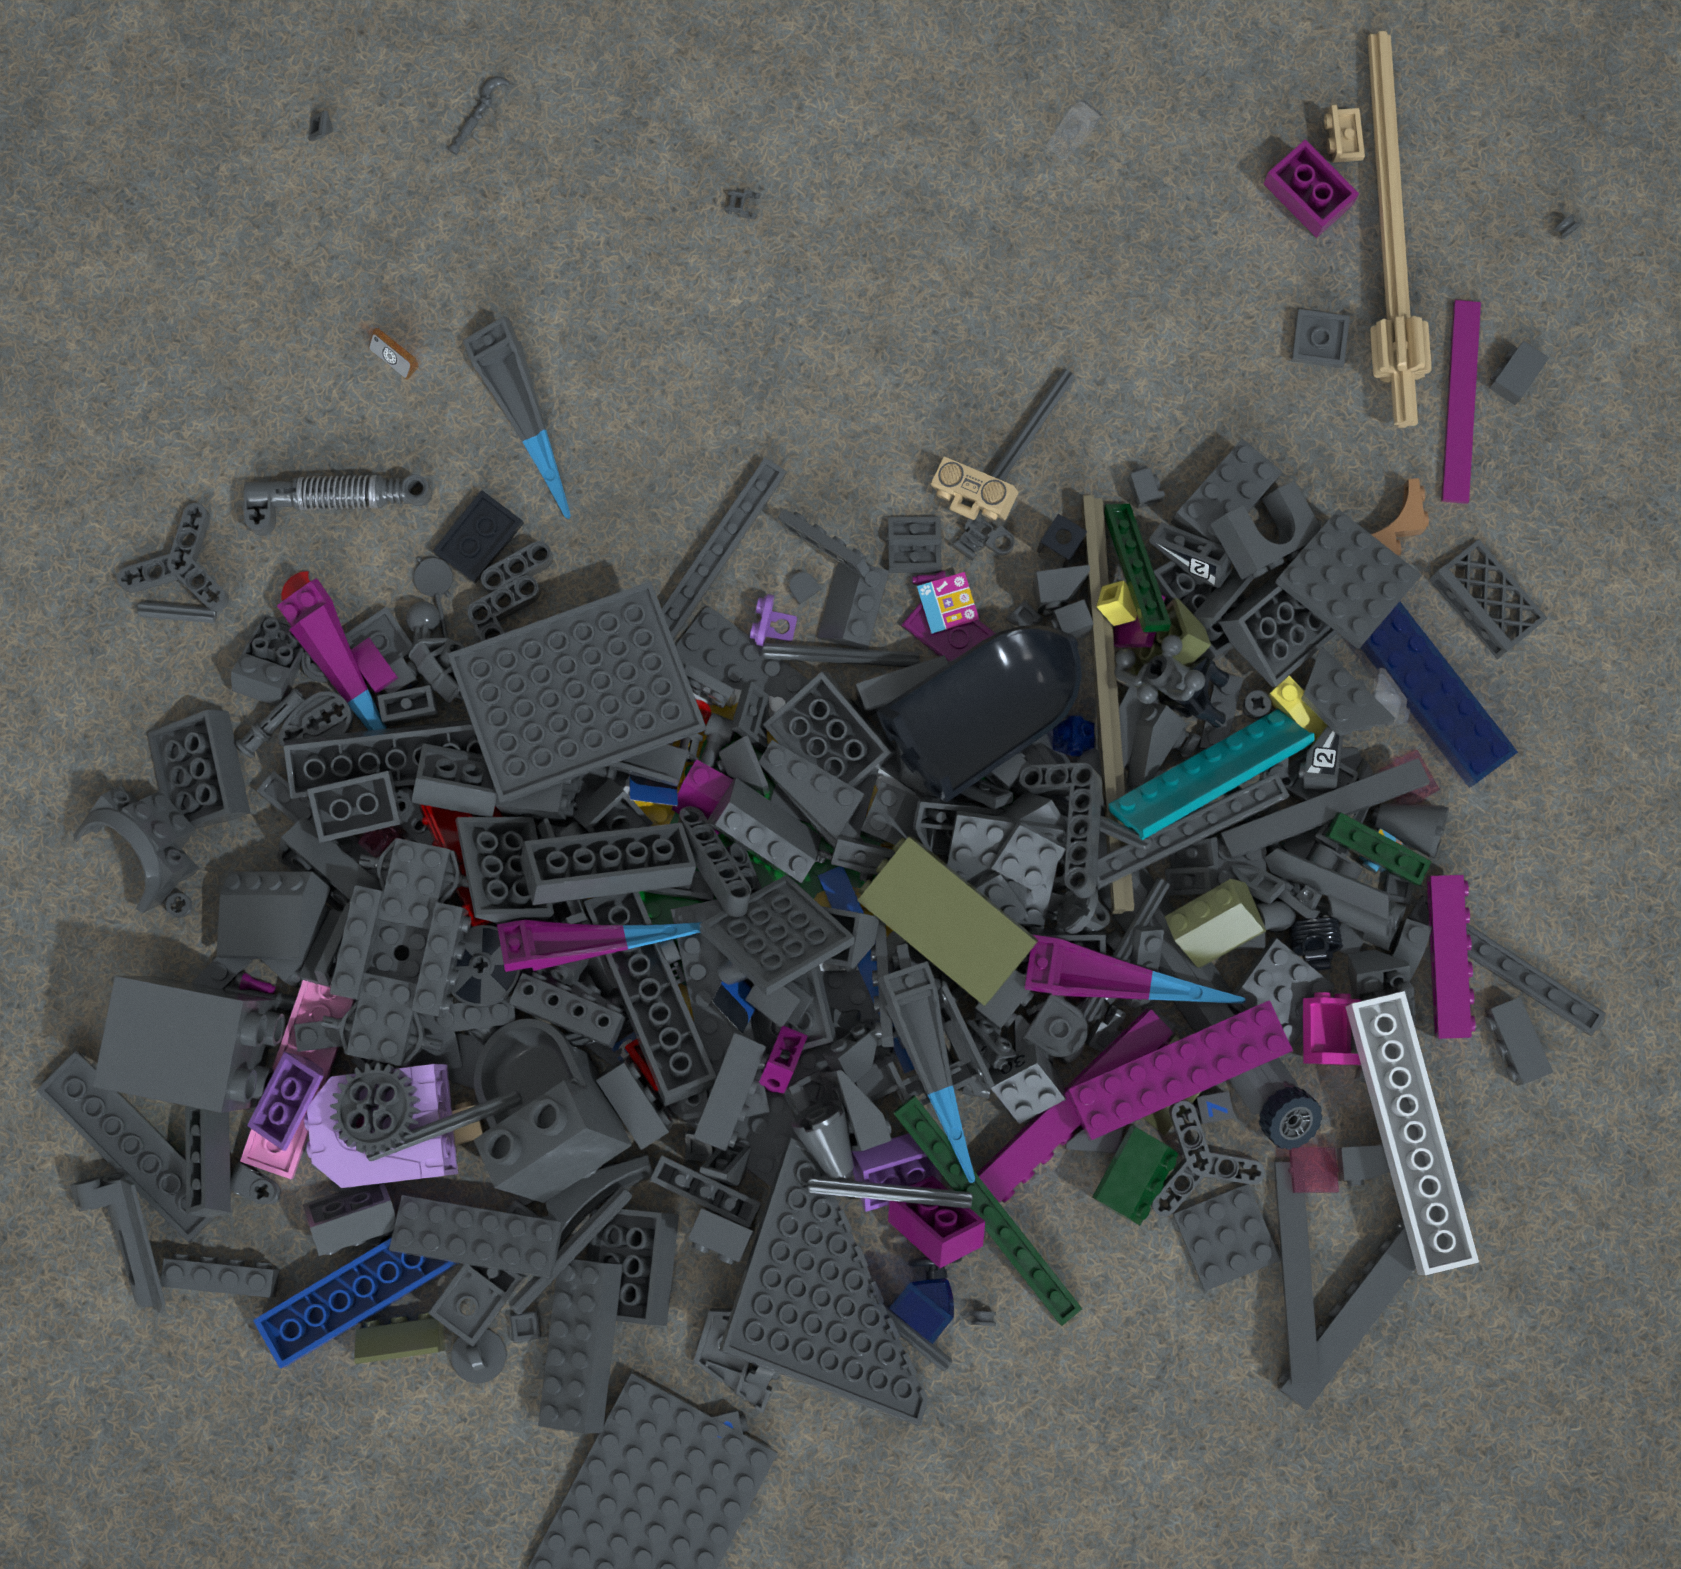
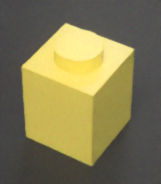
(1116, 603)

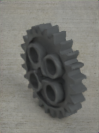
(351, 1108)

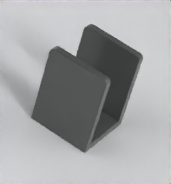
(783, 1004)

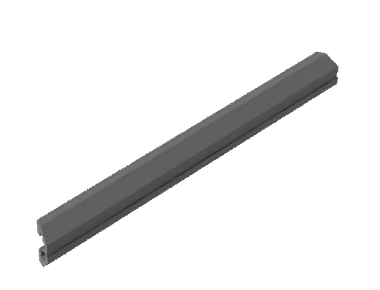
(1253, 1085)

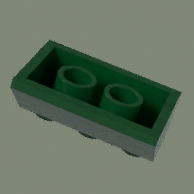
(1135, 1175)

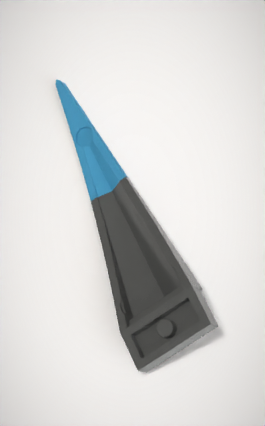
(505, 371)
(917, 1018)

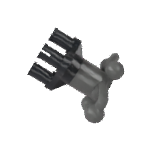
(1182, 687)

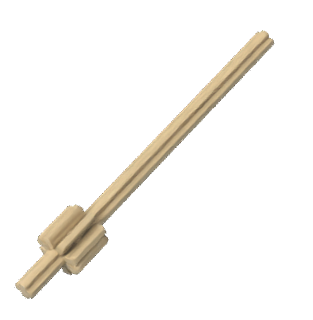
(1401, 341)

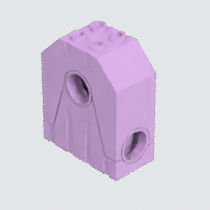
(352, 1168)

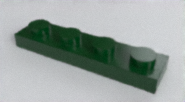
(1378, 848)

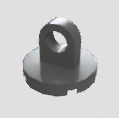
(1080, 912)
(481, 1361)

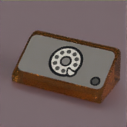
(392, 354)

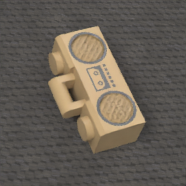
(984, 491)

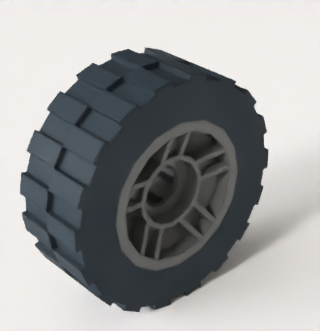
(1290, 1117)

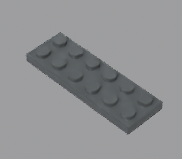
(476, 1236)

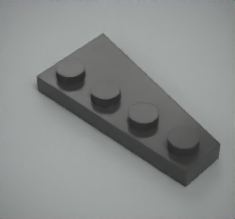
(817, 791)

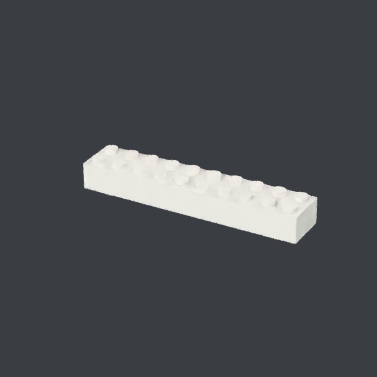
(1411, 1134)

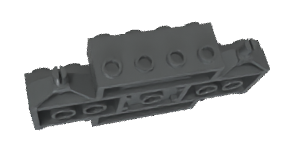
(389, 992)

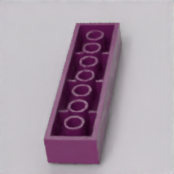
(1179, 1070)

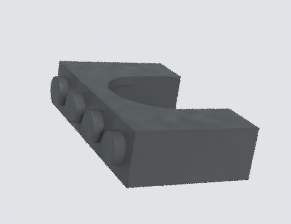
(1253, 552)

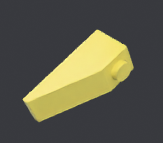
(1288, 700)

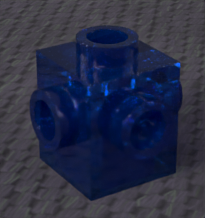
(1073, 736)

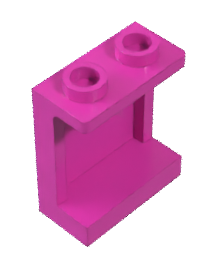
(1327, 1030)

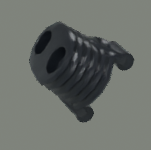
(1316, 940)

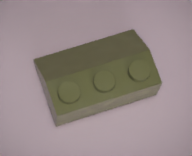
(1183, 625)
(1216, 922)
(398, 1339)

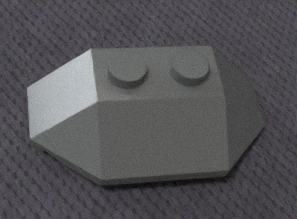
(936, 819)

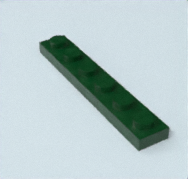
(1137, 568)

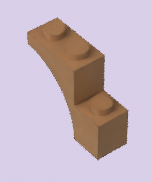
(1411, 519)

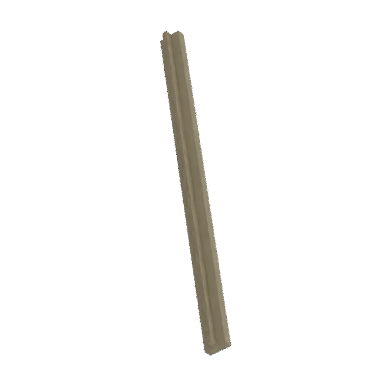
(1105, 686)

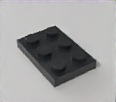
(478, 536)

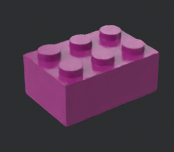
(1310, 188)
(938, 1230)

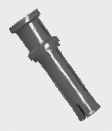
(262, 731)

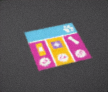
(948, 602)

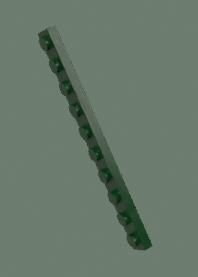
(997, 1221)

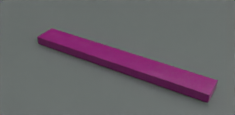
(1461, 402)

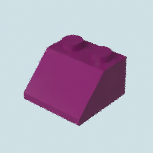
(702, 789)

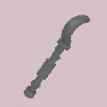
(472, 121)

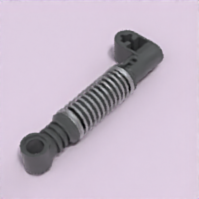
(343, 492)

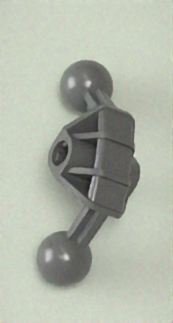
(431, 653)

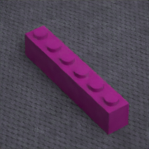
(1450, 957)

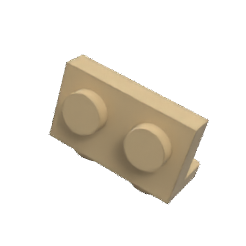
(1345, 134)

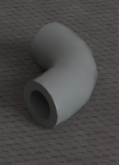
(1276, 916)

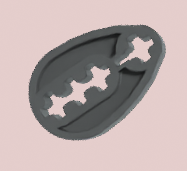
(313, 708)

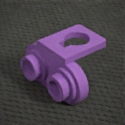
(762, 629)

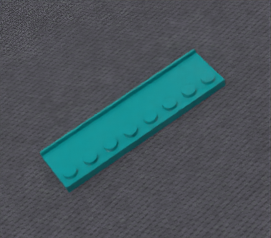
(1210, 773)

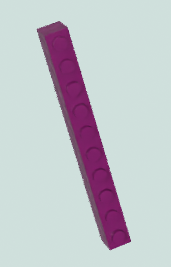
(1055, 1125)

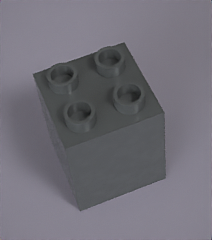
(187, 1043)

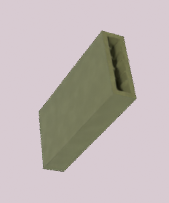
(946, 919)

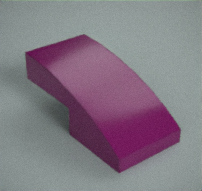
(373, 665)

